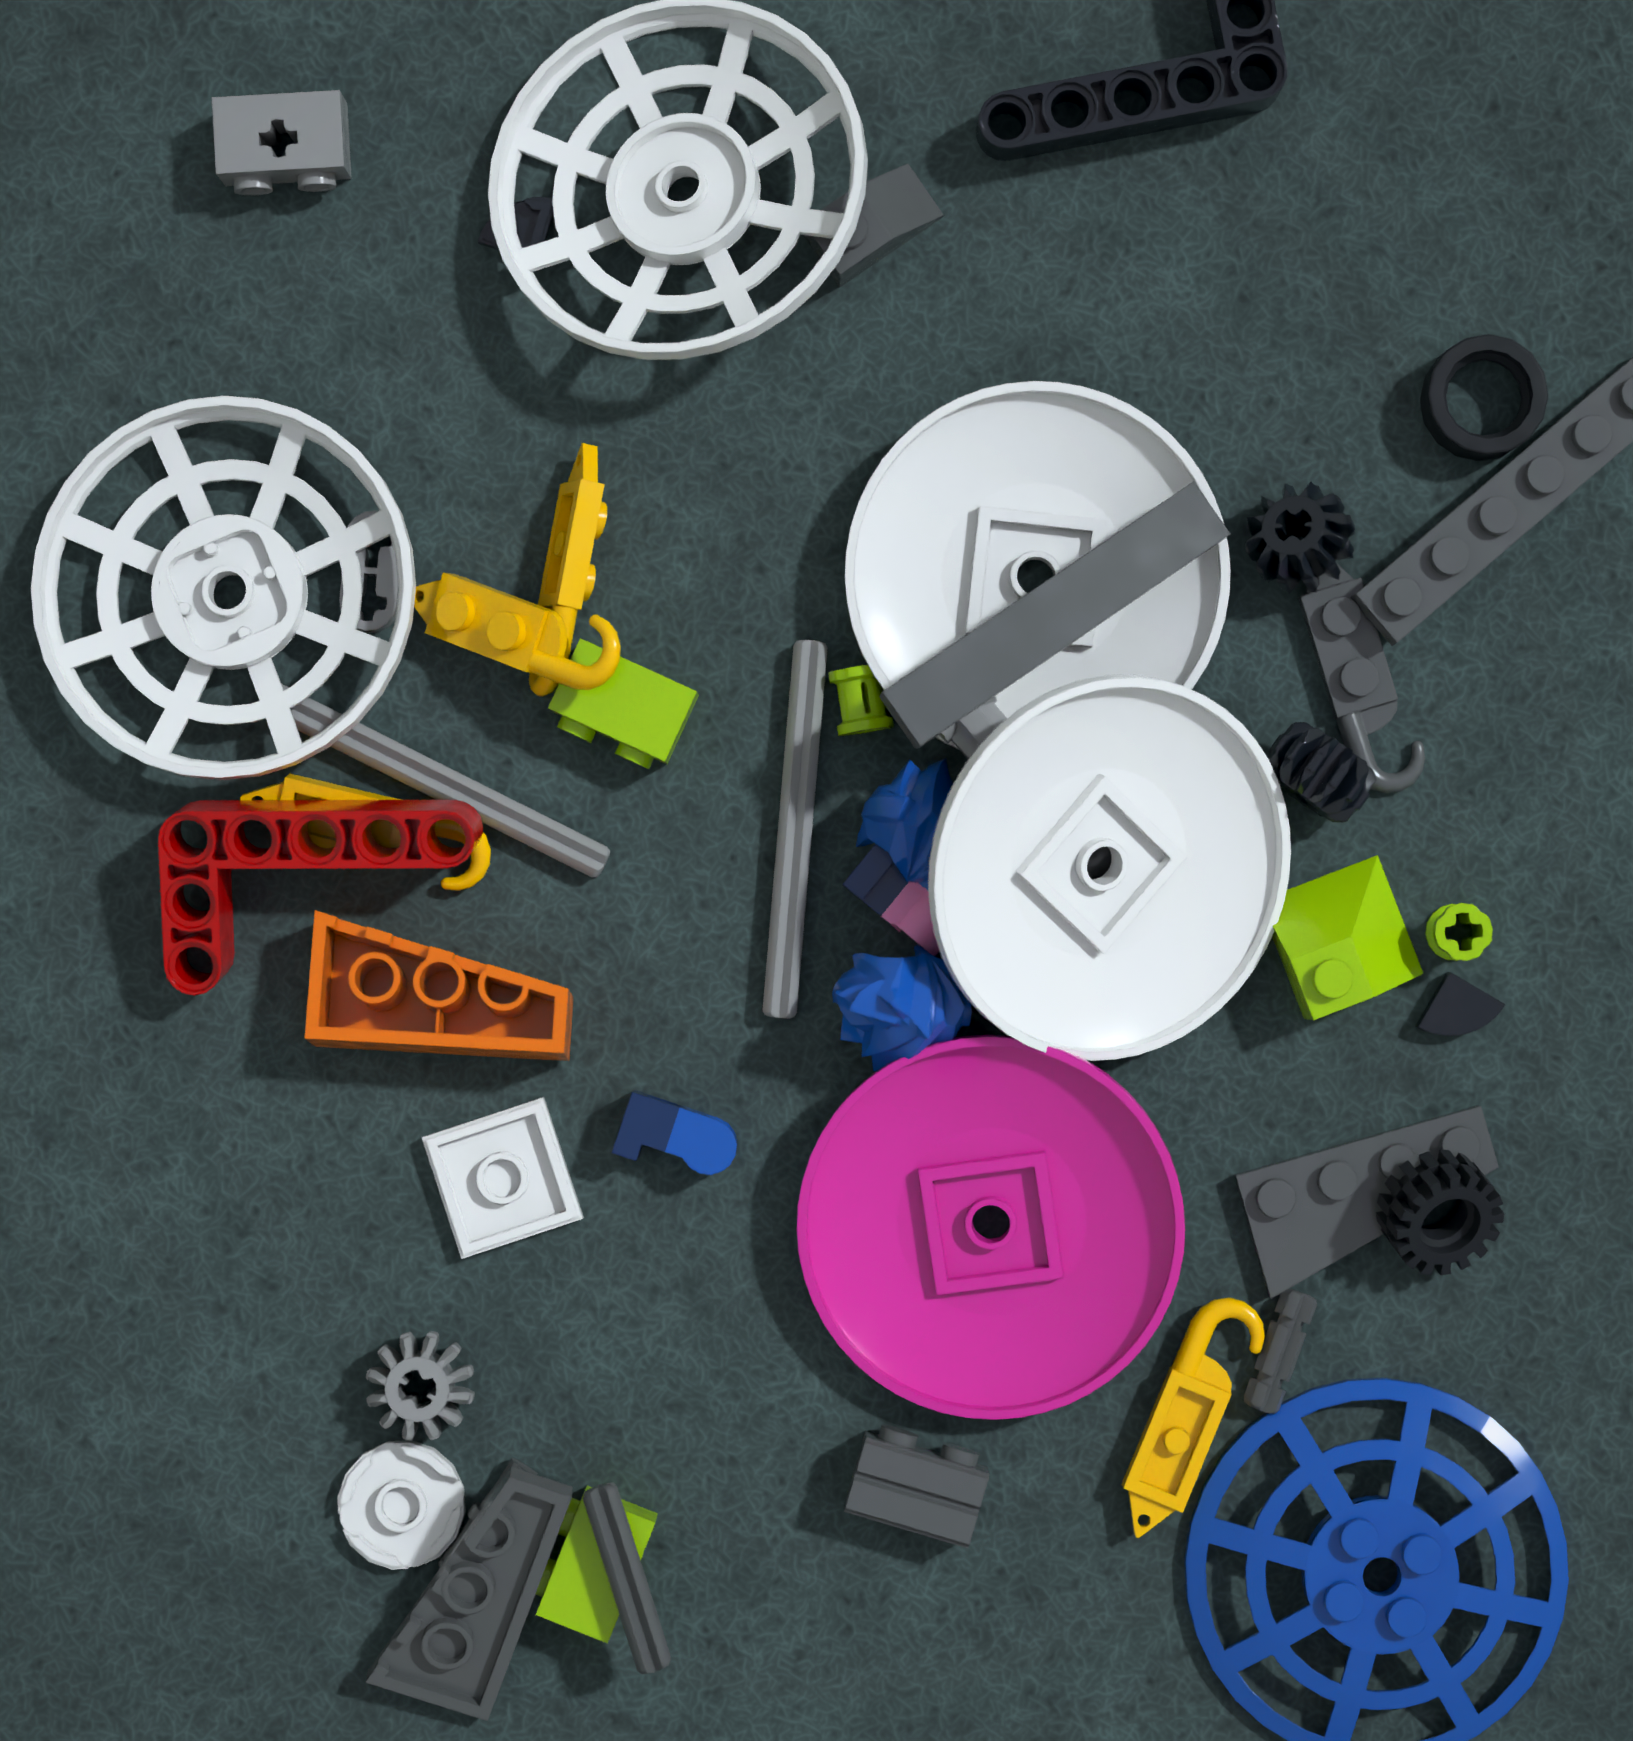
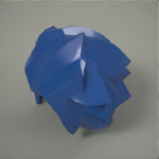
(905, 817)
(899, 1005)

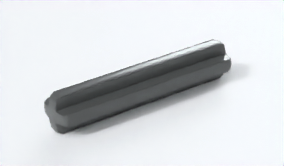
(627, 1578)

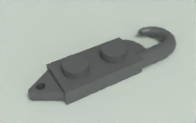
(1355, 673)

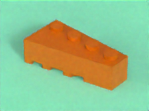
(426, 999)

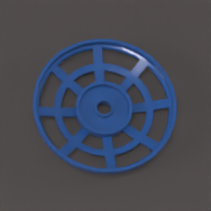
(1370, 1529)

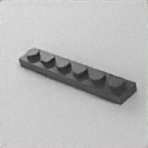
(1501, 509)

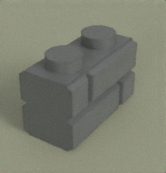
(917, 1486)

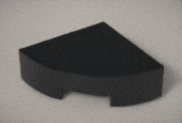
(532, 222)
(1458, 1008)

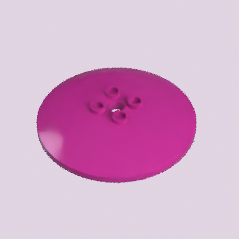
(977, 1318)

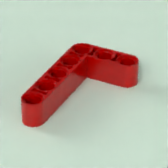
(289, 849)

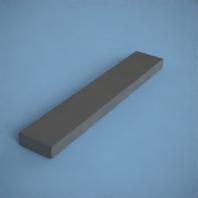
(1054, 615)

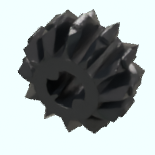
(1286, 557)
(1320, 772)

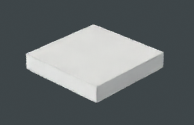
(502, 1177)

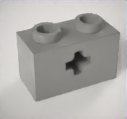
(253, 123)

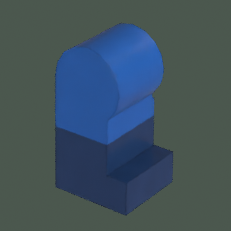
(697, 1137)

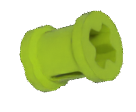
(859, 701)
(1446, 917)

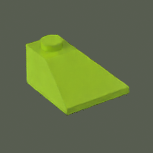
(1343, 939)

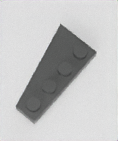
(1325, 1201)
(473, 1610)

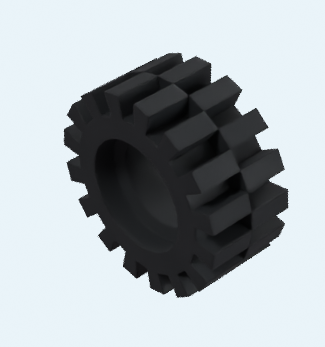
(1457, 1233)

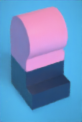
(894, 899)

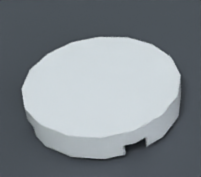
(418, 1485)

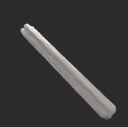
(447, 784)
(795, 829)

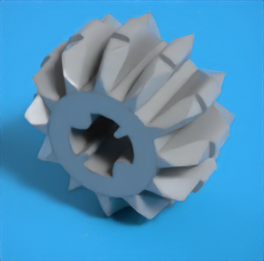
(410, 1405)

